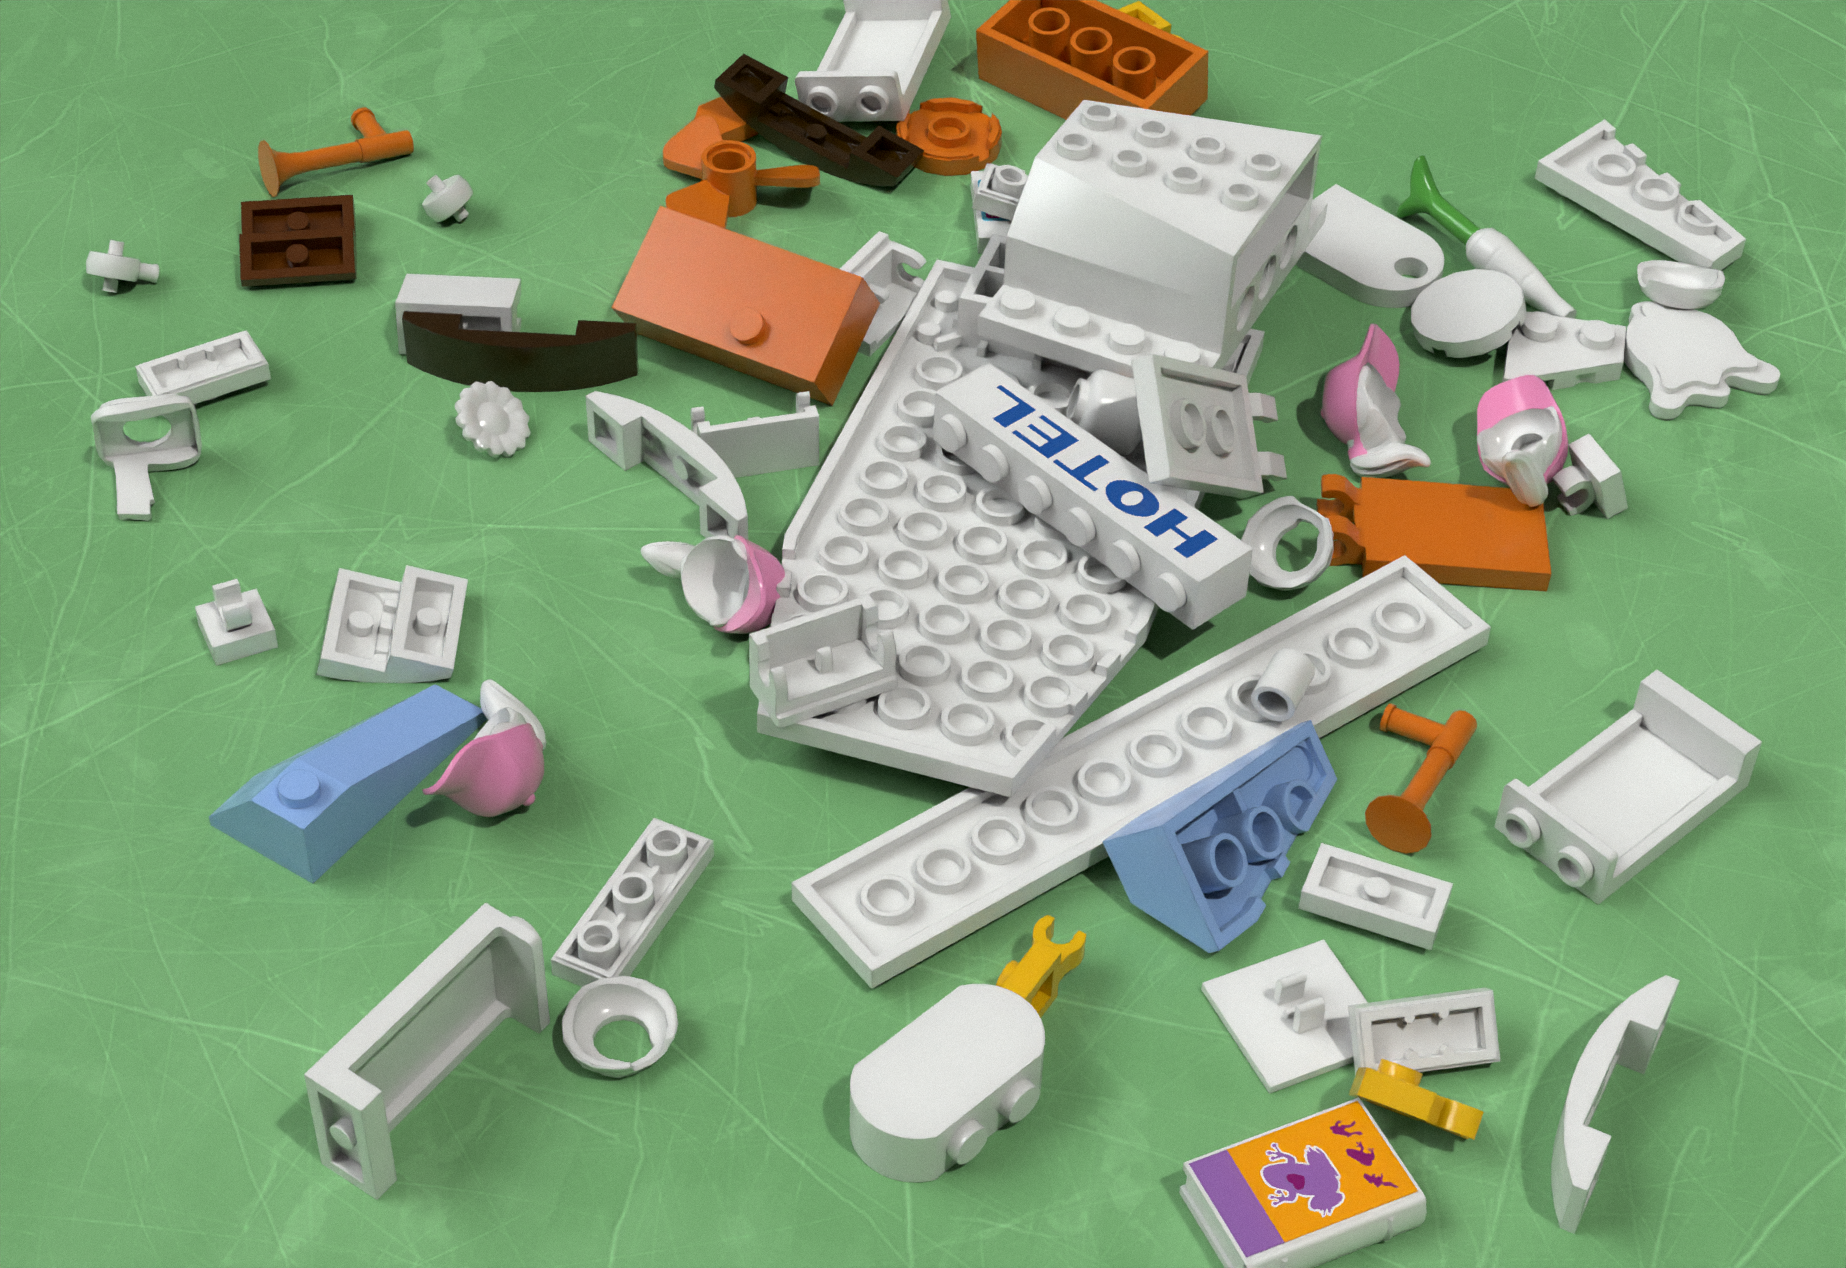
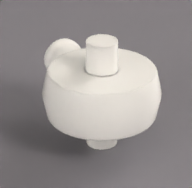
(447, 198)
(118, 267)

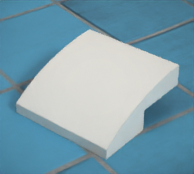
(393, 628)

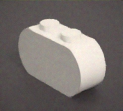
(947, 1083)

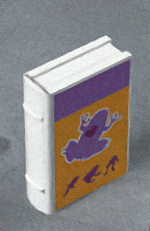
(1303, 1192)

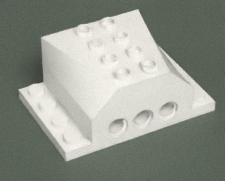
(1152, 237)

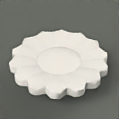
(492, 419)

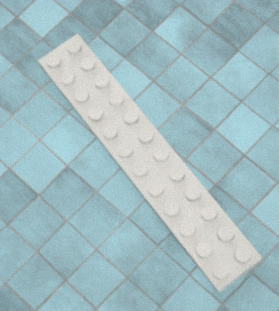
(995, 852)

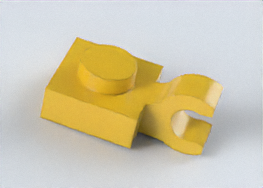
(1043, 966)

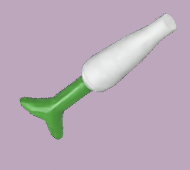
(1484, 247)

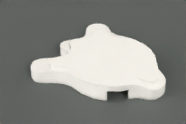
(1690, 359)

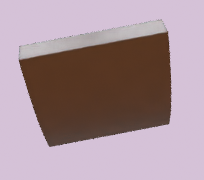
(298, 240)

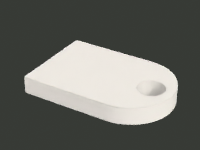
(1368, 251)

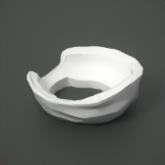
(1680, 283)
(1266, 530)
(618, 1000)

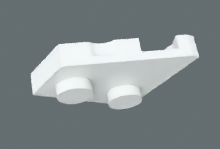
(1565, 350)

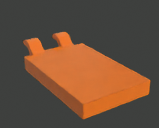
(1445, 528)

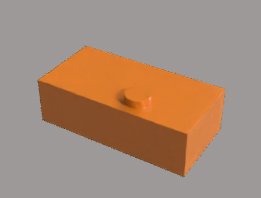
(1088, 51)
(746, 304)

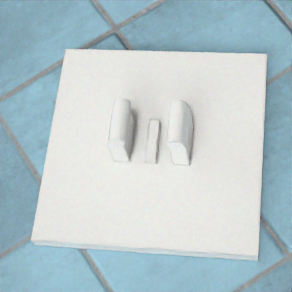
(1289, 1014)

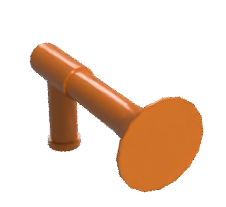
(376, 145)
(1400, 820)

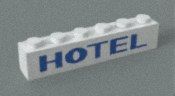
(1092, 495)

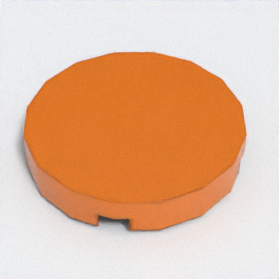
(953, 136)

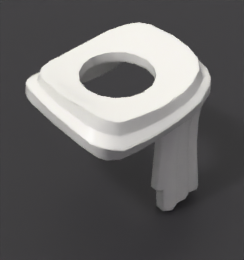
(134, 458)

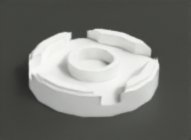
(1468, 312)

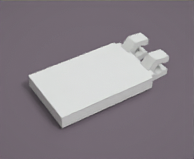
(1202, 428)

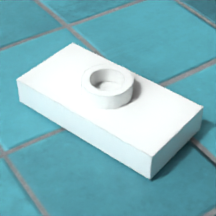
(206, 369)
(1426, 1031)

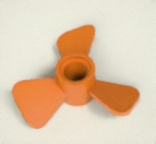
(726, 173)

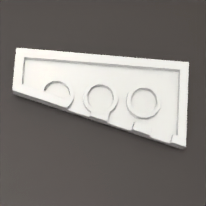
(1629, 194)

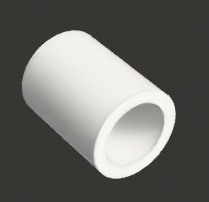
(1283, 684)

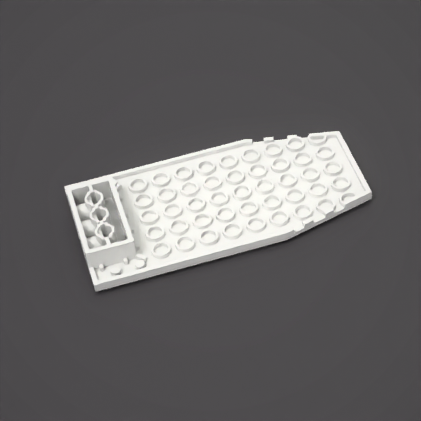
(988, 605)

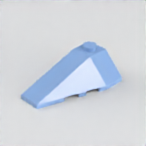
(336, 791)
(1221, 842)

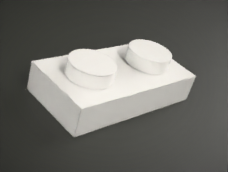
(1375, 896)

